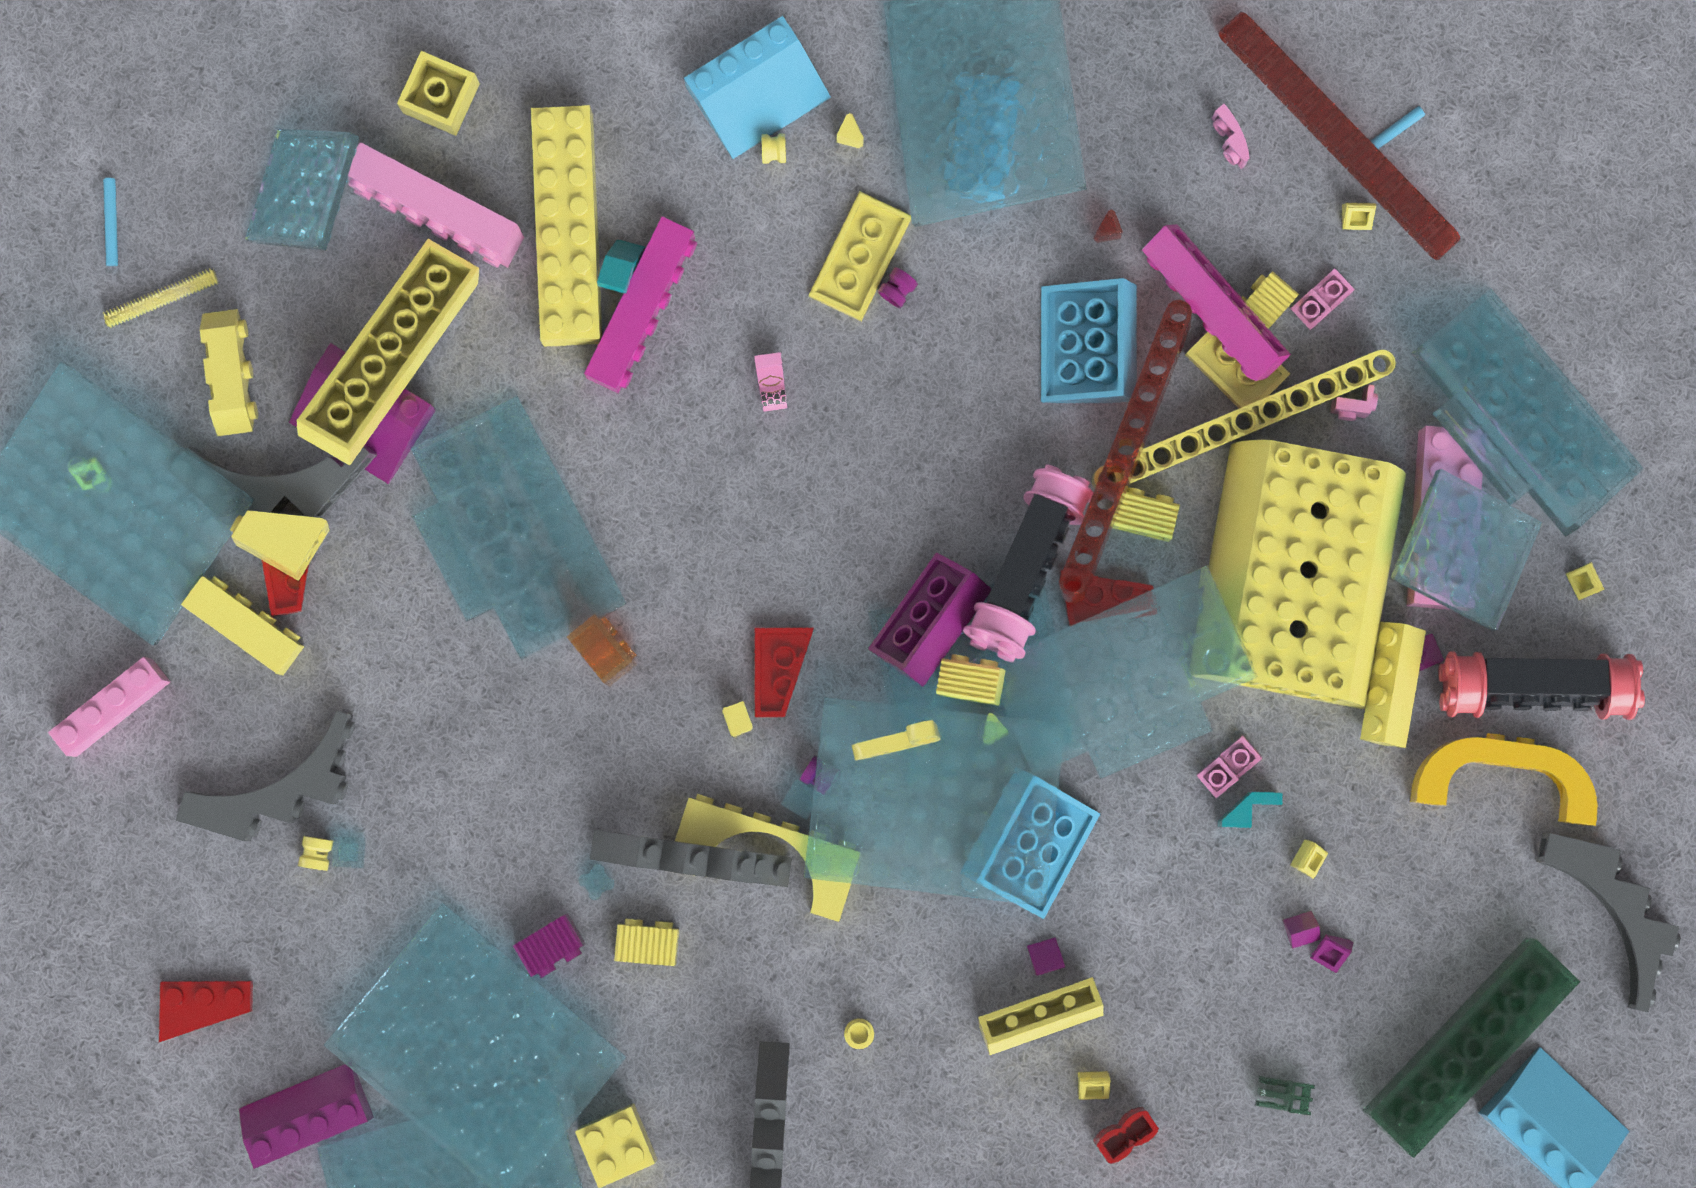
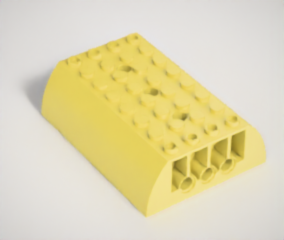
(1266, 536)

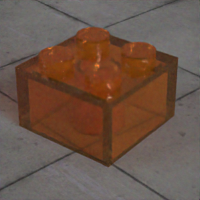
(601, 649)

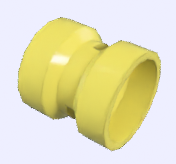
(315, 853)

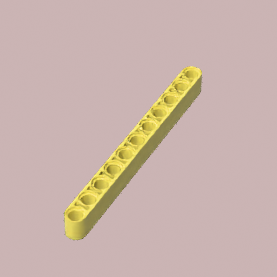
(1258, 420)

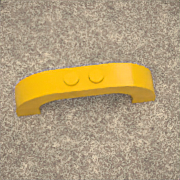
(1574, 785)

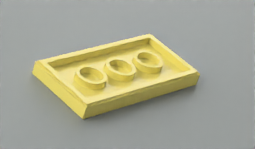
(860, 256)

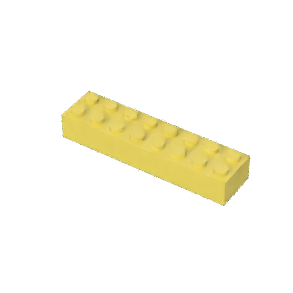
(566, 225)
(388, 352)

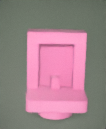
(1350, 408)

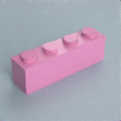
(109, 707)

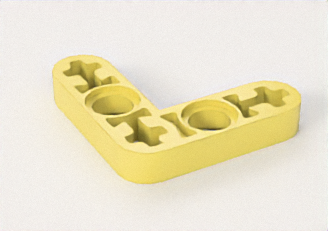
(914, 736)

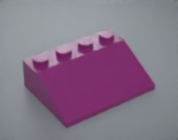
(396, 431)

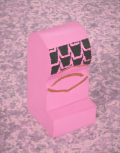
(771, 381)

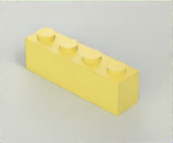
(243, 625)
(1393, 684)
(1041, 1016)

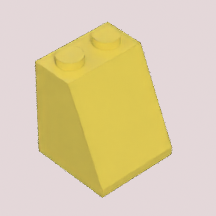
(280, 539)

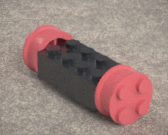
(1489, 684)

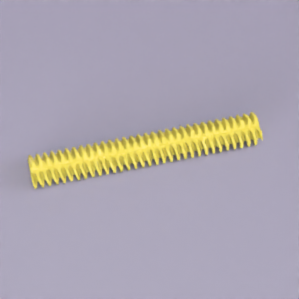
(160, 298)

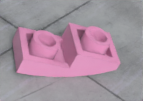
(1235, 146)
(1322, 299)
(1229, 766)

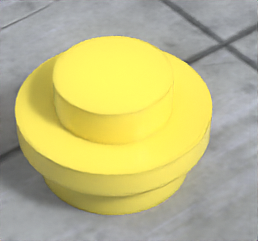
(859, 1033)

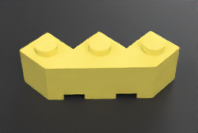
(227, 372)

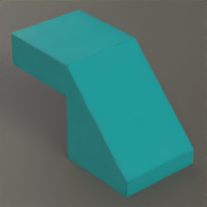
(620, 265)
(1241, 813)

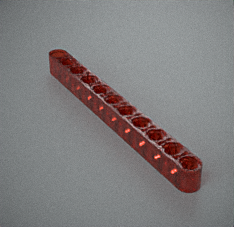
(1340, 135)
(1122, 463)

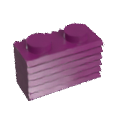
(549, 945)

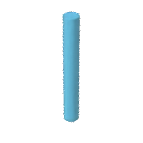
(1398, 127)
(110, 221)

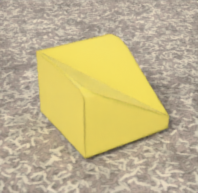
(737, 719)

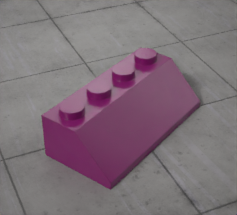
(930, 619)
(303, 1115)

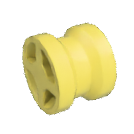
(773, 148)

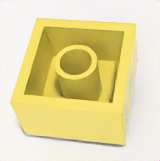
(438, 93)
(616, 1145)

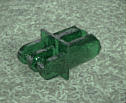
(1288, 1095)

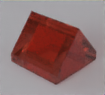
(1109, 228)

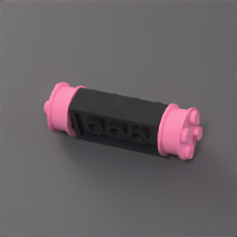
(1004, 620)

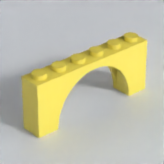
(711, 825)

